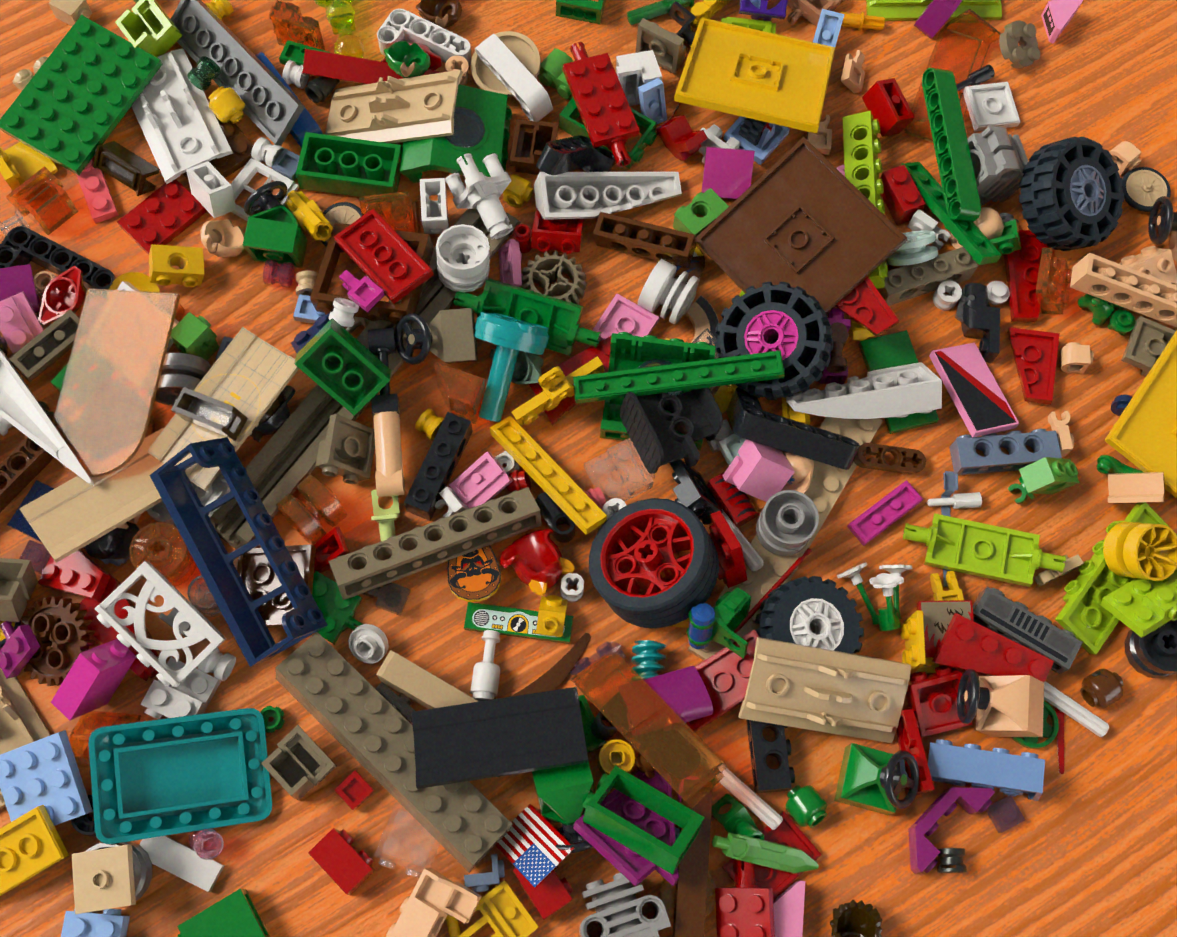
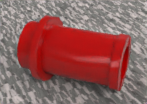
(523, 235)

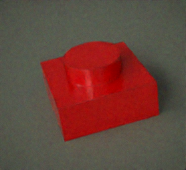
(354, 790)

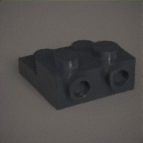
(694, 492)

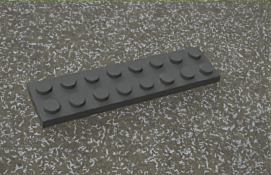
(264, 95)

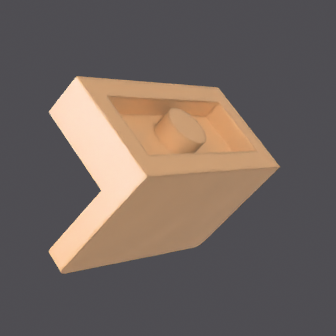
(1136, 487)

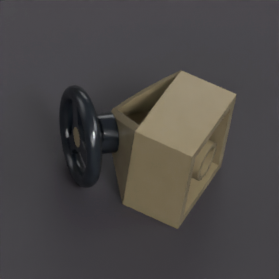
(447, 336)

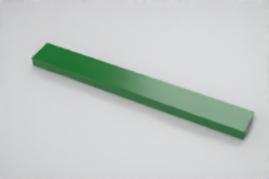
(679, 377)

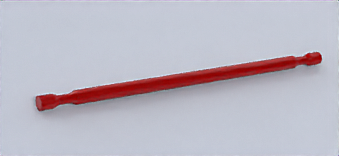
(776, 585)

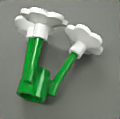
(888, 616)

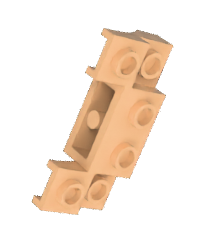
(431, 903)

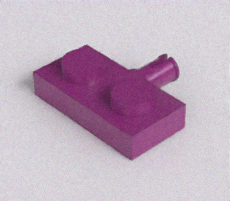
(18, 648)

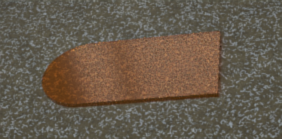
(114, 375)

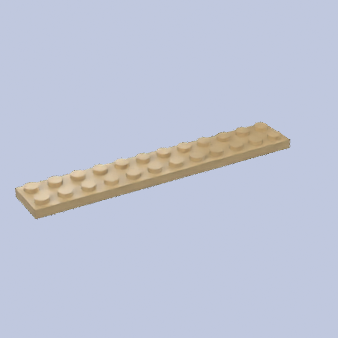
(824, 491)

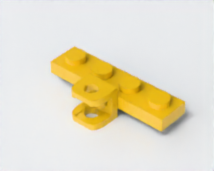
(555, 388)

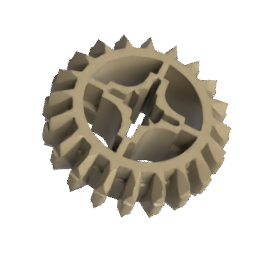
(538, 273)

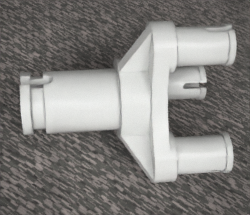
(482, 192)

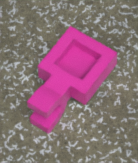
(362, 292)

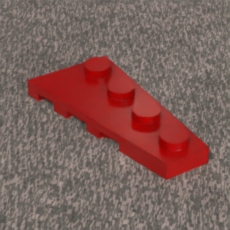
(1022, 278)
(570, 366)
(979, 648)

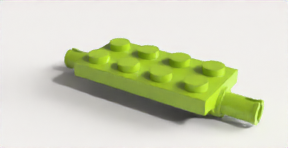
(983, 550)

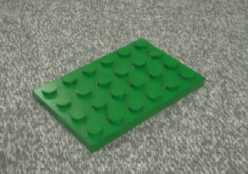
(79, 94)

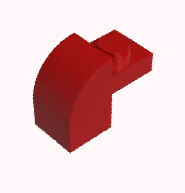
(680, 138)

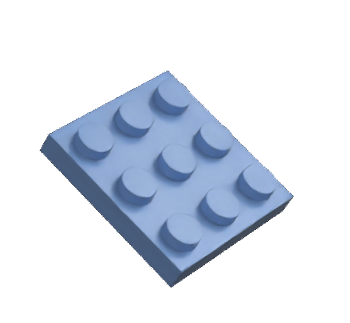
(45, 776)

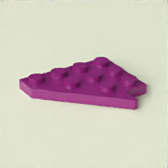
(625, 860)

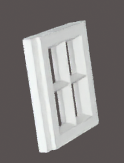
(247, 173)

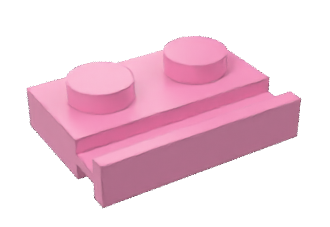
(18, 321)
(481, 481)

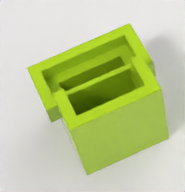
(149, 27)

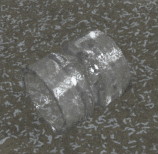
(202, 598)

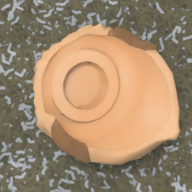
(222, 238)

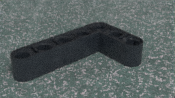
(51, 260)
(788, 435)

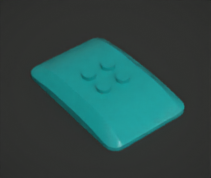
(179, 775)

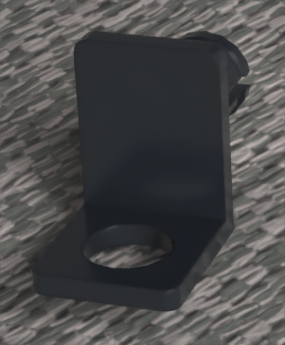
(685, 32)

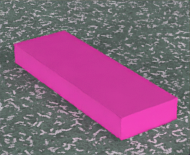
(885, 513)

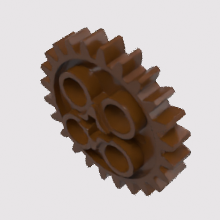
(61, 637)

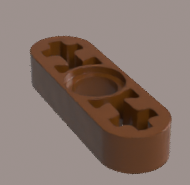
(899, 455)

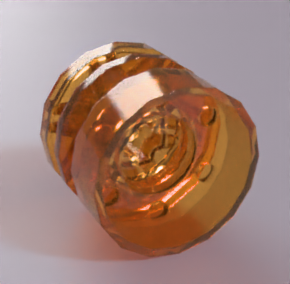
(174, 562)

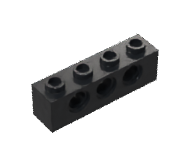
(438, 466)
(763, 777)

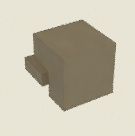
(298, 763)

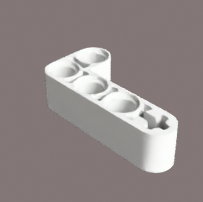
(408, 27)
(515, 77)

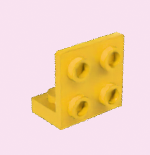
(21, 163)
(914, 654)

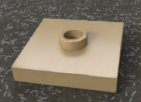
(103, 879)

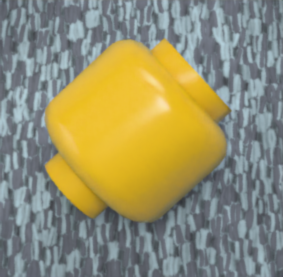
(226, 105)

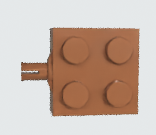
(810, 9)

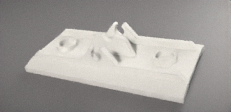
(178, 119)

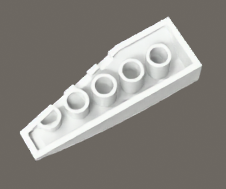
(589, 193)
(879, 395)

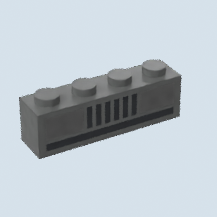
(1025, 628)

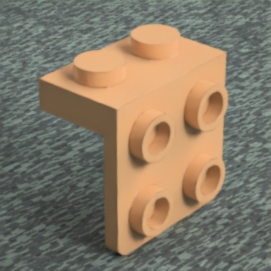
(1153, 262)

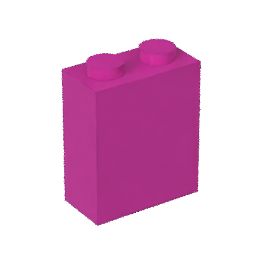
(93, 679)

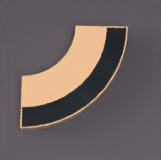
(702, 317)

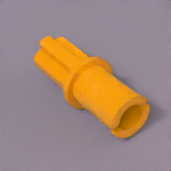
(861, 21)

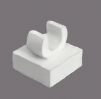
(453, 502)

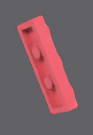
(97, 193)

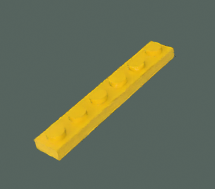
(548, 475)

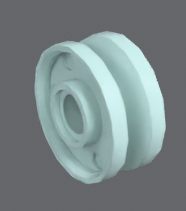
(915, 249)

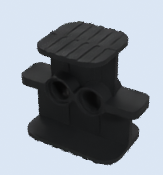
(655, 430)

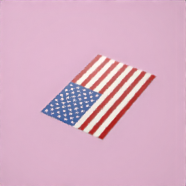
(532, 845)

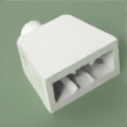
(434, 213)

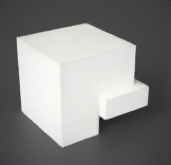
(636, 70)

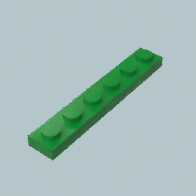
(964, 231)

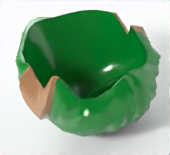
(407, 59)

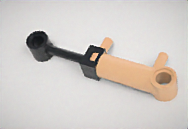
(386, 422)

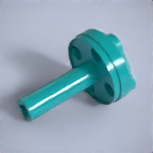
(510, 337)

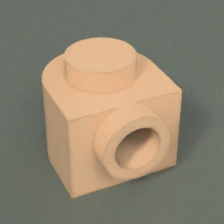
(1125, 156)
(1076, 358)

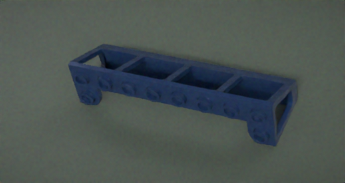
(217, 564)

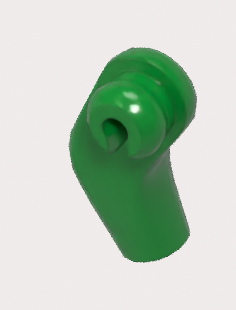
(1111, 465)

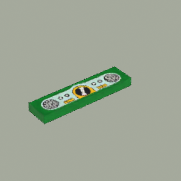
(510, 622)

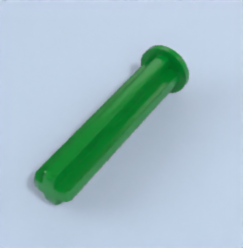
(654, 10)

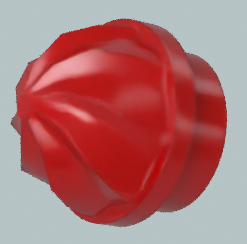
(520, 480)

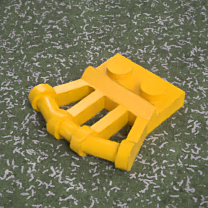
(502, 912)

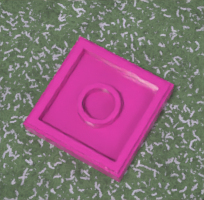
(727, 171)

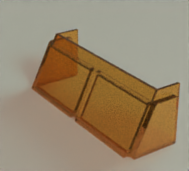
(959, 49)
(651, 727)

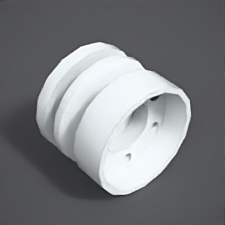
(463, 258)
(667, 291)

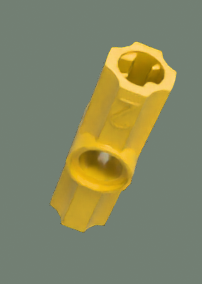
(308, 215)

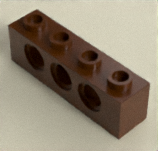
(644, 239)

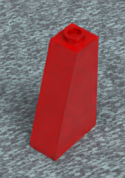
(109, 634)

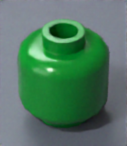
(806, 806)

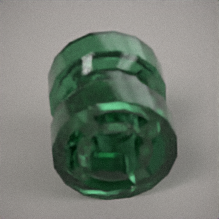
(204, 73)

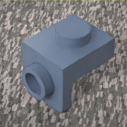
(482, 881)

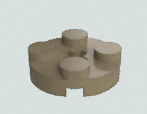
(1025, 35)

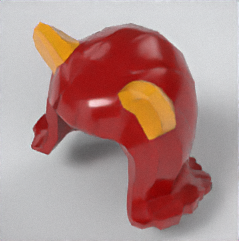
(536, 561)

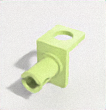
(385, 517)

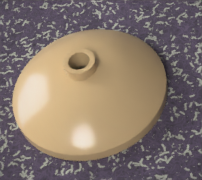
(521, 47)

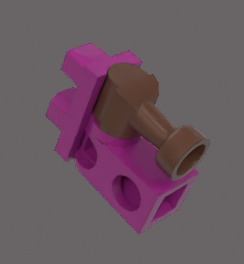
(837, 369)

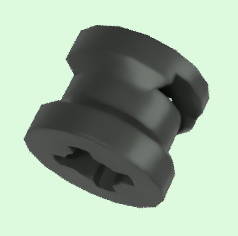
(949, 857)

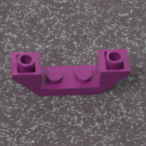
(935, 16)
(921, 849)

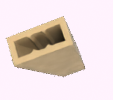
(419, 684)

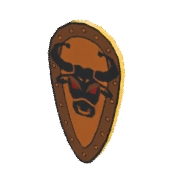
(474, 575)

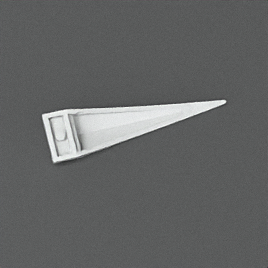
(26, 414)

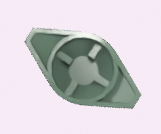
(526, 369)

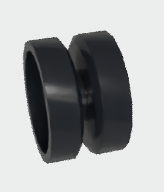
(1154, 653)

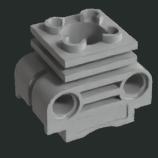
(996, 163)
(620, 910)

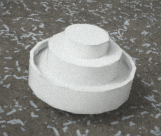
(368, 643)

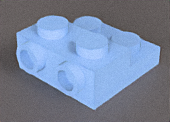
(95, 924)

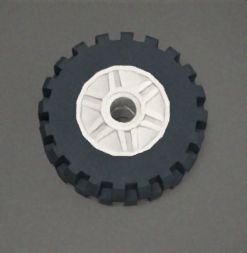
(811, 615)

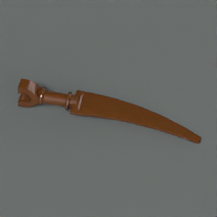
(556, 675)

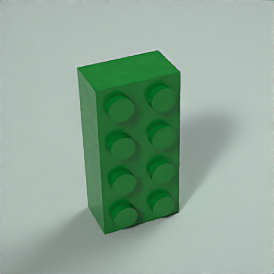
(348, 165)

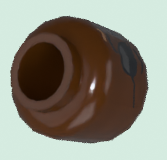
(1102, 688)

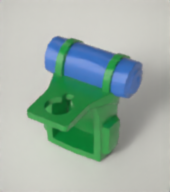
(720, 622)

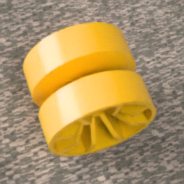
(1141, 550)

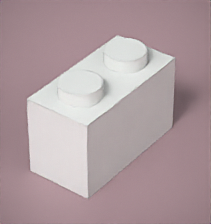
(211, 189)

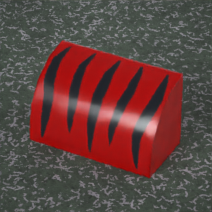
(732, 501)

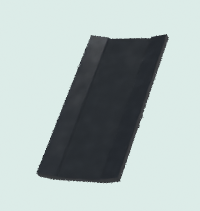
(498, 737)

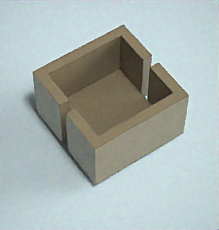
(16, 587)

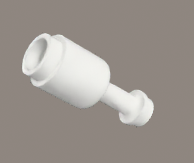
(486, 673)

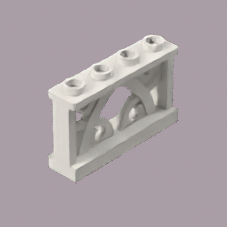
(158, 585)

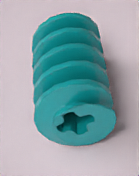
(647, 658)

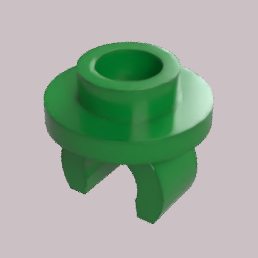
(1122, 321)
(1024, 492)

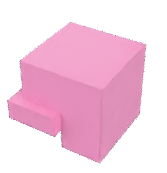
(759, 470)

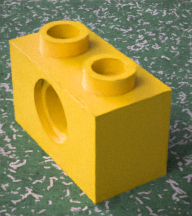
(187, 258)

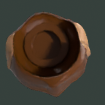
(440, 12)

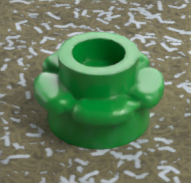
(278, 721)

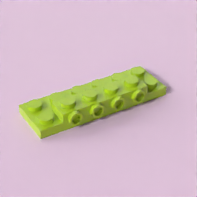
(1083, 596)
(1144, 603)

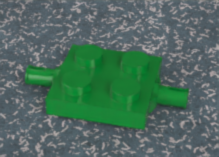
(336, 611)

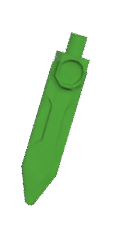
(764, 853)

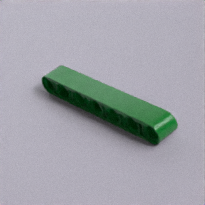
(951, 145)

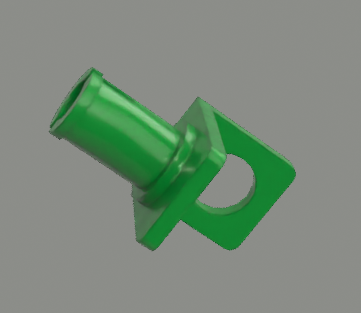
(736, 819)

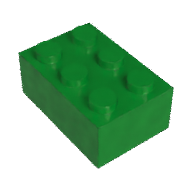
(343, 367)

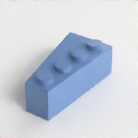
(987, 768)

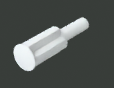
(959, 500)

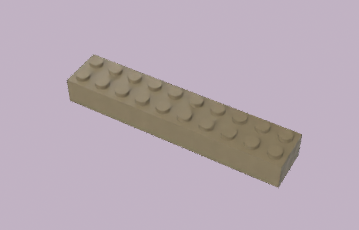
(385, 747)

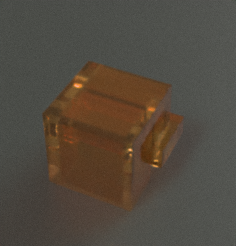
(43, 201)

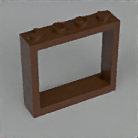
(382, 310)

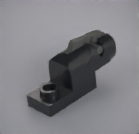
(980, 319)

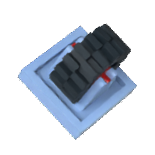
(757, 136)

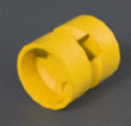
(616, 753)

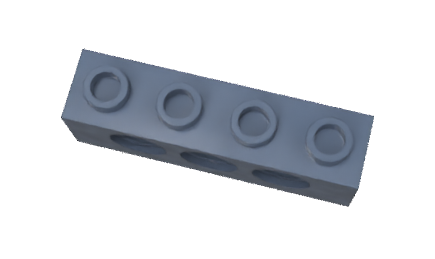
(967, 461)

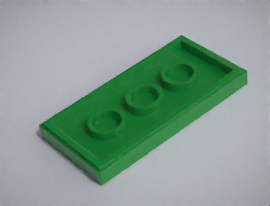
(889, 352)

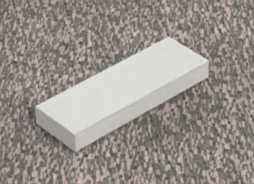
(182, 861)

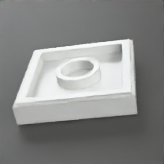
(991, 106)

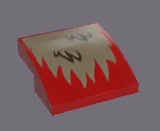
(937, 618)

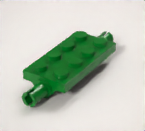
(536, 308)

